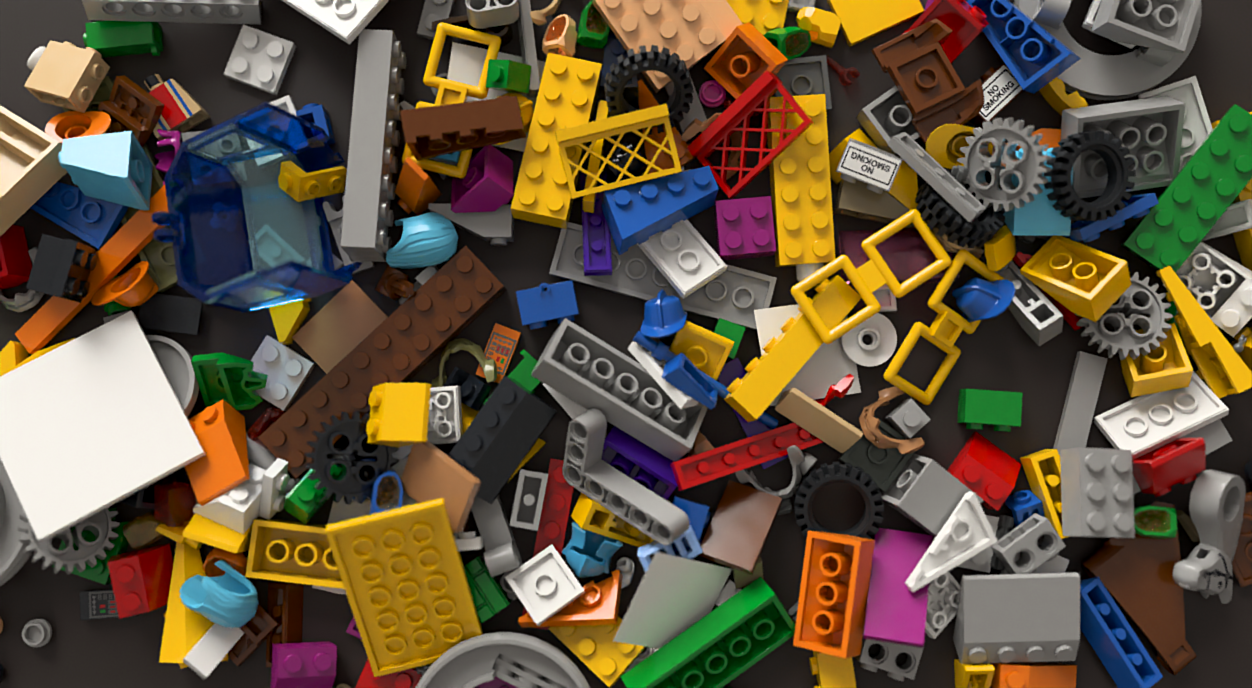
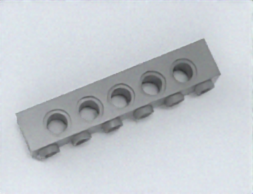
(175, 11)

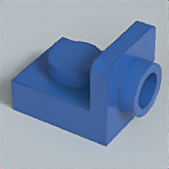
(320, 116)
(1023, 505)

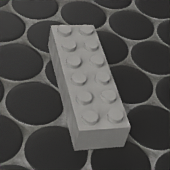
(618, 387)

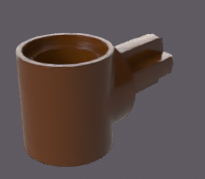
(394, 284)

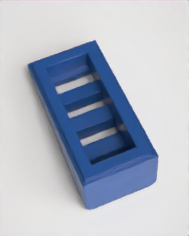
(688, 378)

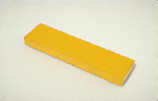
(595, 163)

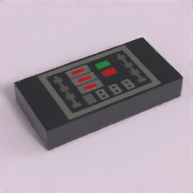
(98, 604)

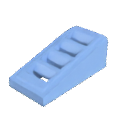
(653, 547)

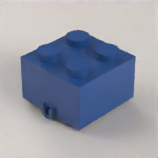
(541, 306)

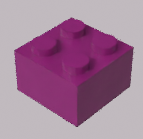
(744, 228)

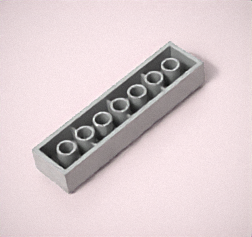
(373, 146)

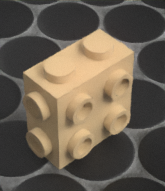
(67, 76)

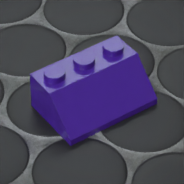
(639, 462)

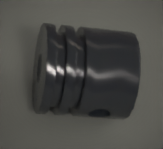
(620, 158)

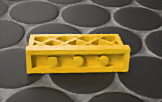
(611, 127)

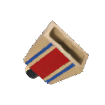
(180, 109)

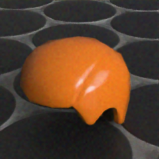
(237, 562)

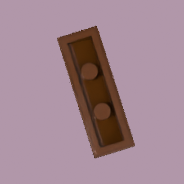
(286, 608)

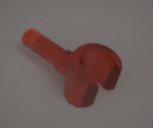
(842, 71)

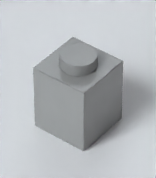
(907, 418)

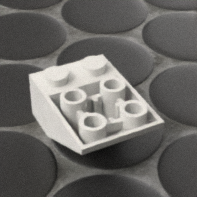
(1219, 287)

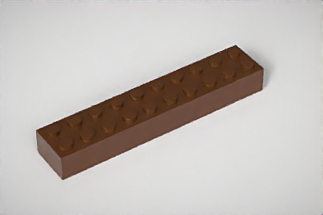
(387, 355)

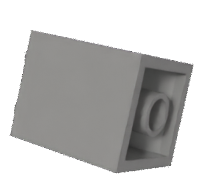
(925, 494)

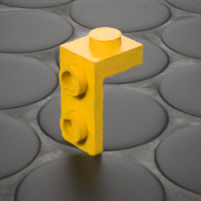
(310, 185)

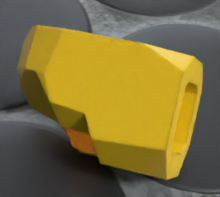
(820, 24)

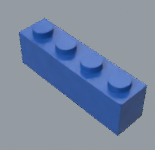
(1114, 638)

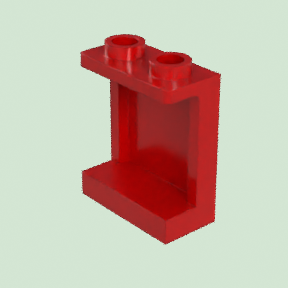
(960, 18)

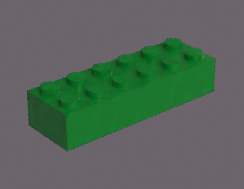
(1196, 194)
(718, 644)

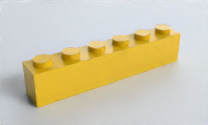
(790, 351)

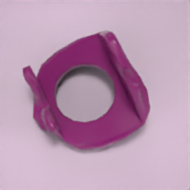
(166, 158)

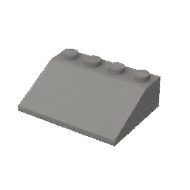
(1147, 22)
(1146, 126)
(1018, 618)

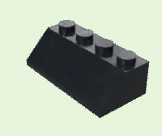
(502, 436)

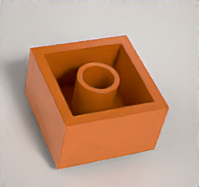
(744, 59)

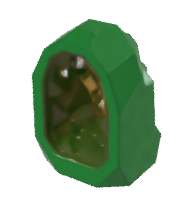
(592, 28)
(790, 41)
(1155, 522)

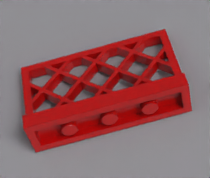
(738, 114)

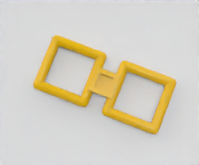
(453, 92)
(870, 276)
(941, 333)

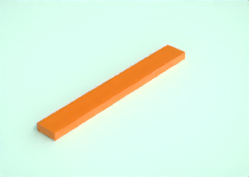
(111, 260)

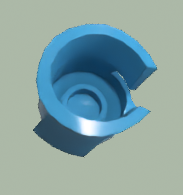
(590, 552)

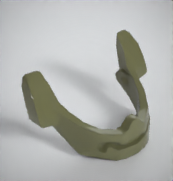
(489, 366)

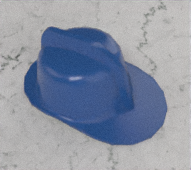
(983, 299)
(663, 316)

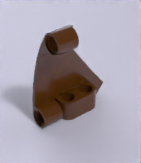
(1142, 582)

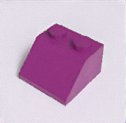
(485, 184)
(303, 665)

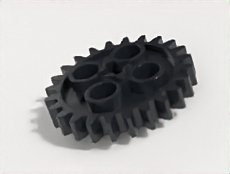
(349, 482)

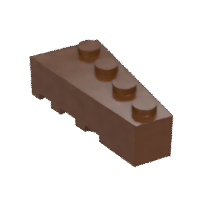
(461, 126)

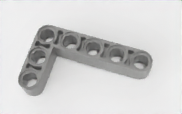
(611, 487)

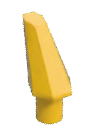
(175, 534)

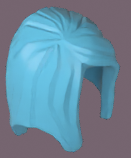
(424, 242)
(222, 599)

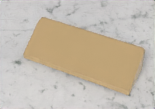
(817, 420)

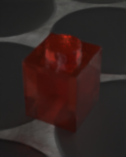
(174, 503)

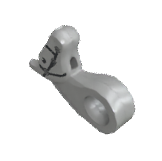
(1218, 517)

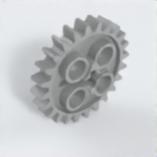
(1028, 168)
(1125, 338)
(99, 524)

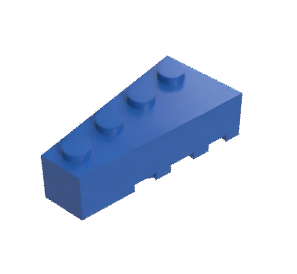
(1024, 45)

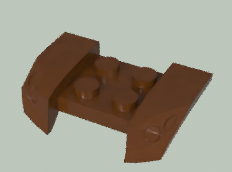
(928, 78)

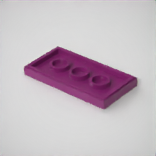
(892, 609)

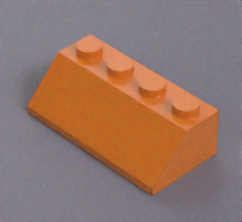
(833, 593)

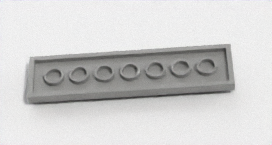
(728, 296)

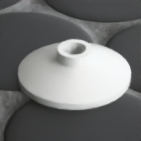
(882, 345)

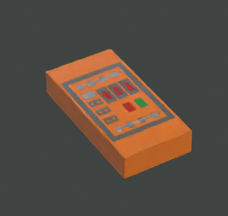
(501, 348)

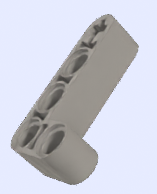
(491, 13)
(500, 546)

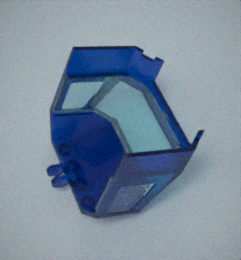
(234, 228)

